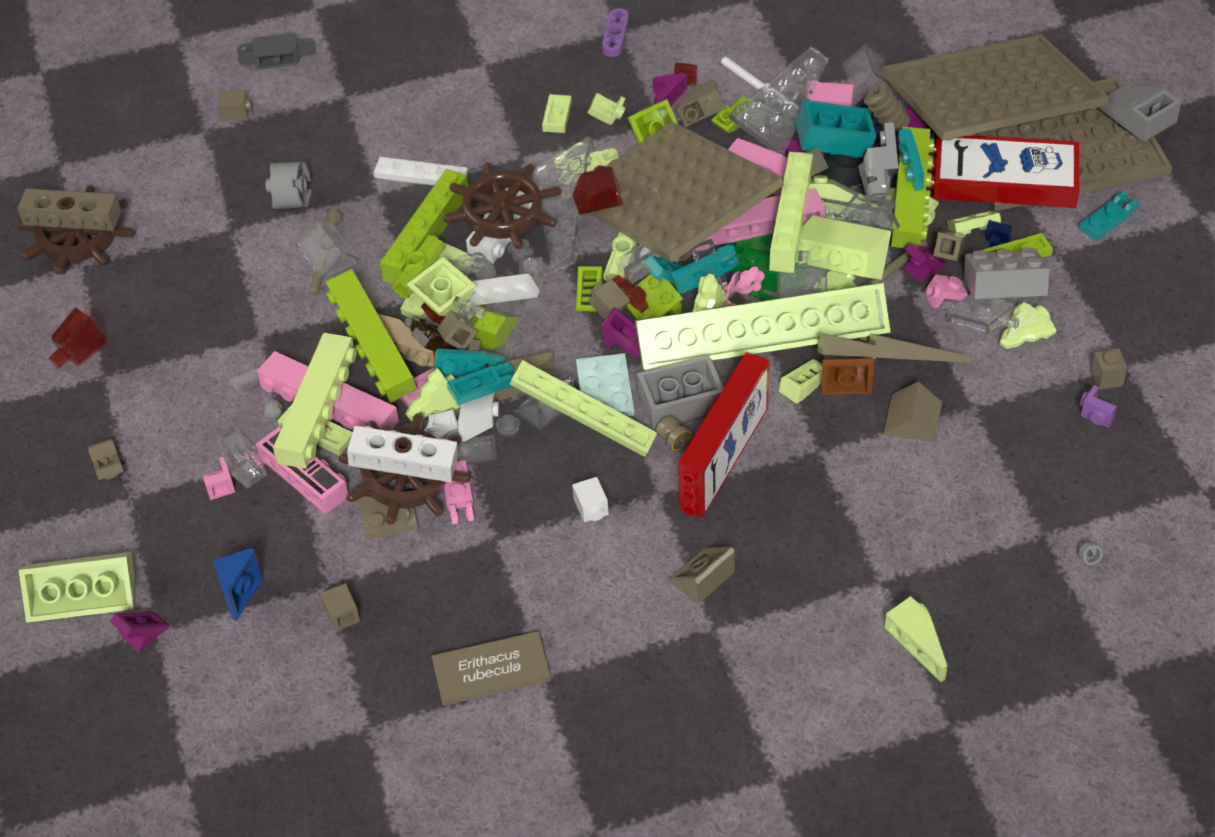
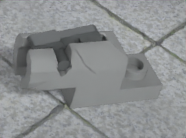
(880, 163)

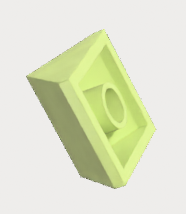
(440, 285)

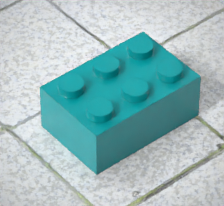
(835, 128)

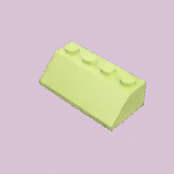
(845, 246)
(78, 587)

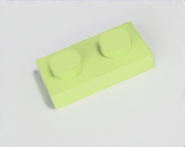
(557, 113)
(965, 224)

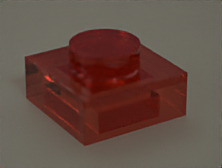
(691, 71)

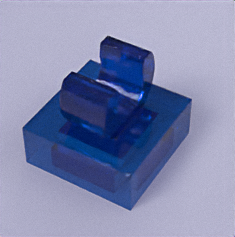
(998, 233)

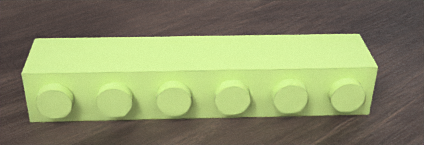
(791, 212)
(315, 401)

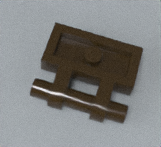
(427, 335)

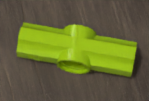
(416, 263)

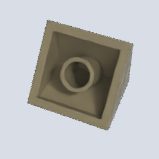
(913, 414)
(704, 572)

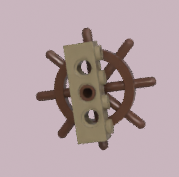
(73, 219)

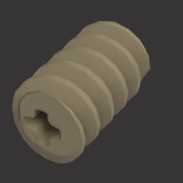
(886, 106)

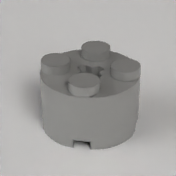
(289, 185)

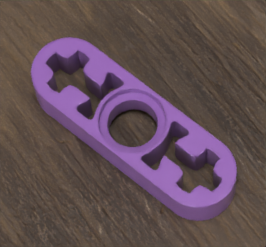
(613, 26)

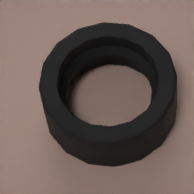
(843, 169)

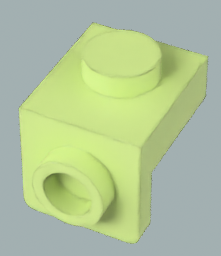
(606, 109)
(839, 280)

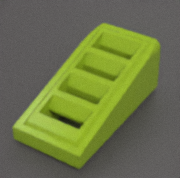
(587, 272)

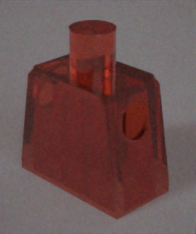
(597, 190)
(76, 339)

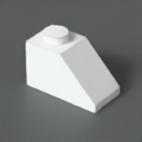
(477, 416)

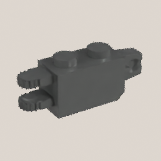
(275, 51)

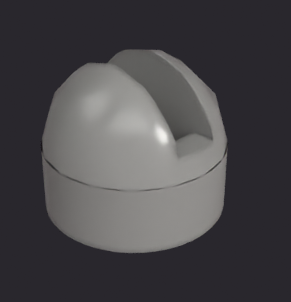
(272, 409)
(1095, 551)

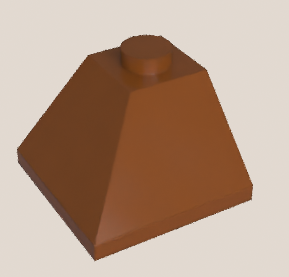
(847, 375)

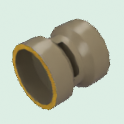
(670, 430)

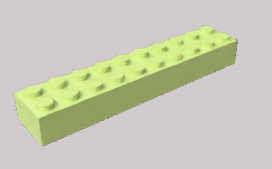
(762, 325)

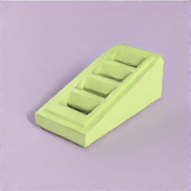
(797, 391)

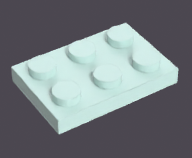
(607, 381)

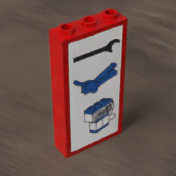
(1007, 170)
(723, 435)

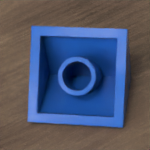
(239, 579)

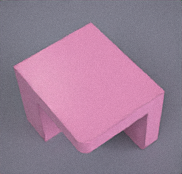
(219, 482)

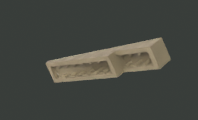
(885, 348)

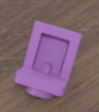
(1097, 410)

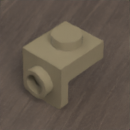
(105, 459)

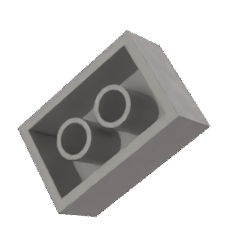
(1006, 274)
(679, 390)

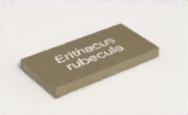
(491, 668)

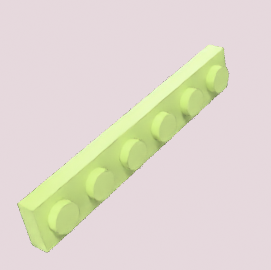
(583, 408)

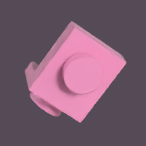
(944, 288)

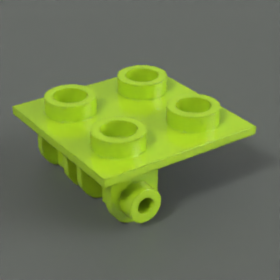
(660, 298)

